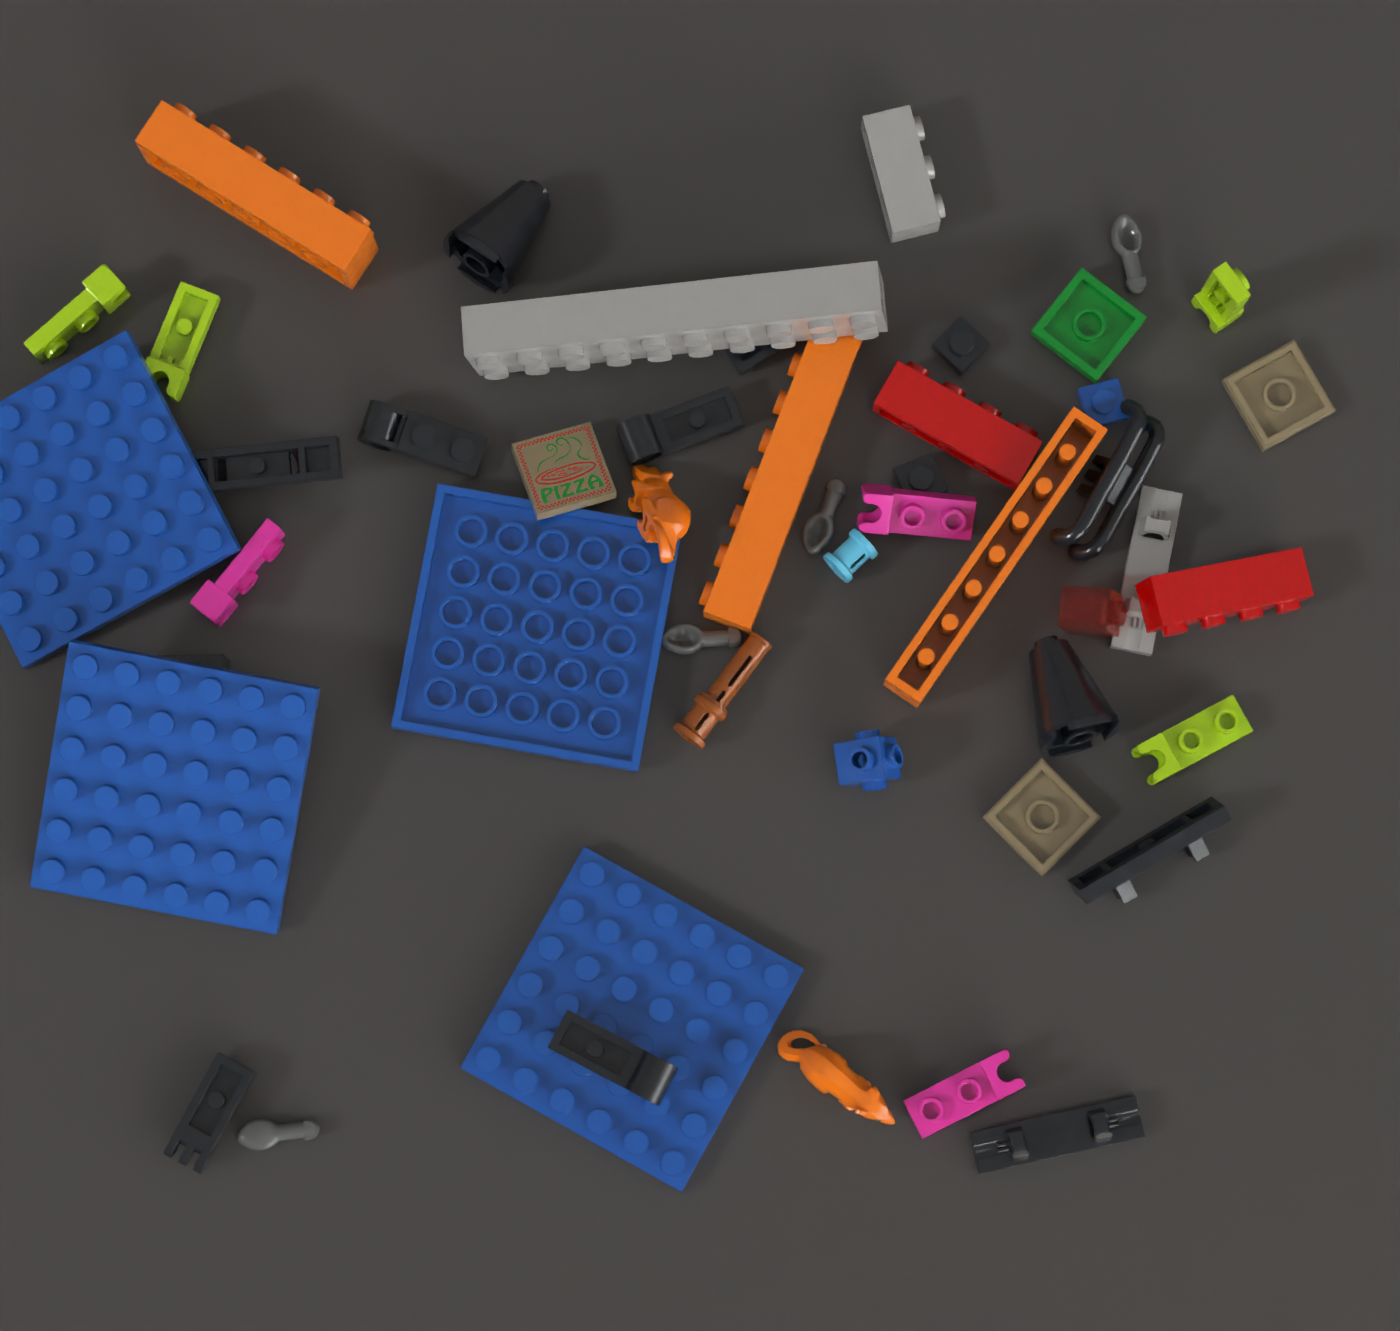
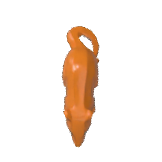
(663, 513)
(832, 1075)

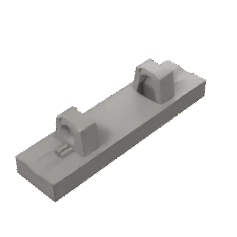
(1155, 513)

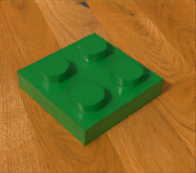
(1088, 325)

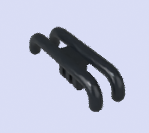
(1113, 485)

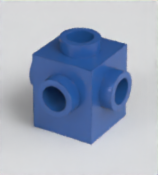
(868, 761)

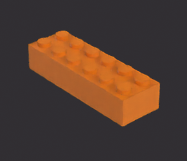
(258, 194)

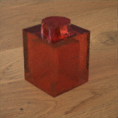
(1091, 611)

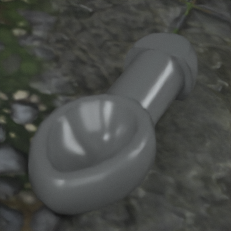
(1127, 242)
(821, 527)
(689, 639)
(265, 1133)

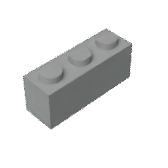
(902, 173)

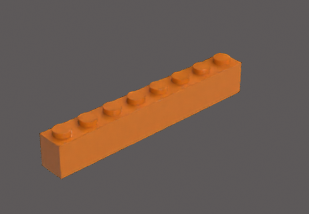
(778, 482)
(995, 557)

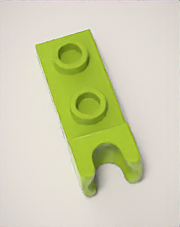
(1223, 296)
(80, 315)
(182, 337)
(1194, 738)

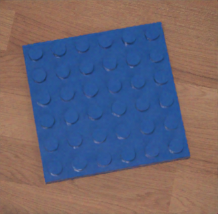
(96, 501)
(535, 630)
(174, 786)
(653, 978)

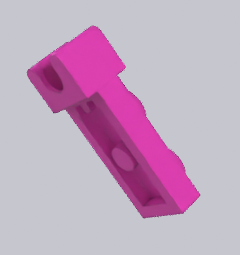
(917, 512)
(217, 599)
(961, 1095)

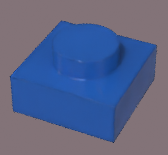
(1102, 402)

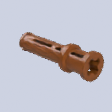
(715, 710)

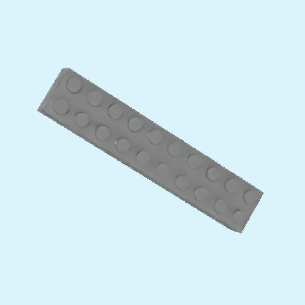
(675, 320)

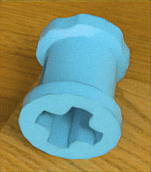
(850, 555)

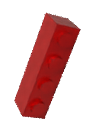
(957, 425)
(1224, 591)

